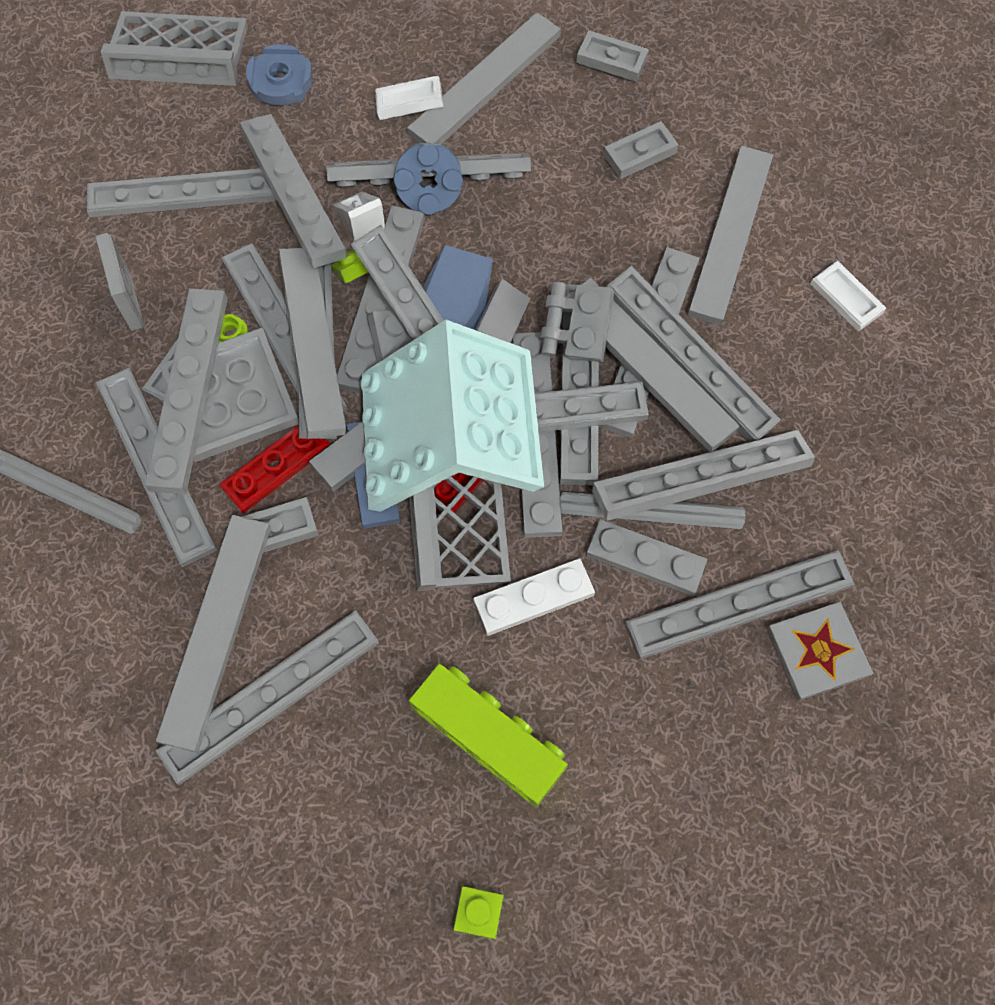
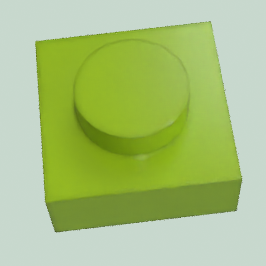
(349, 268)
(478, 912)

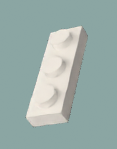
(533, 597)

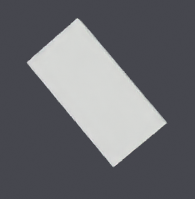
(409, 97)
(848, 296)

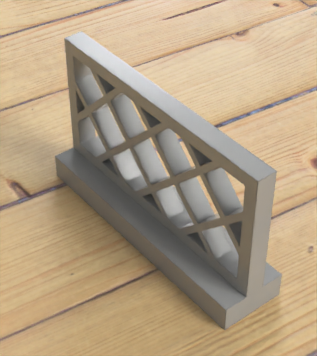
(176, 61)
(427, 540)

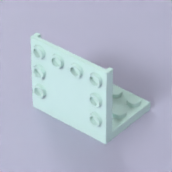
(449, 409)

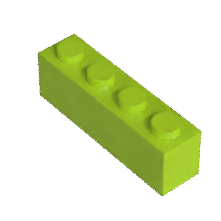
(488, 734)

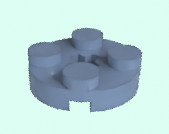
(281, 90)
(428, 157)

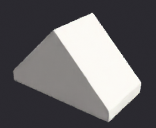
(360, 214)

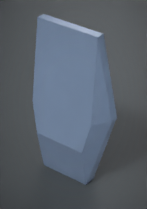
(459, 285)

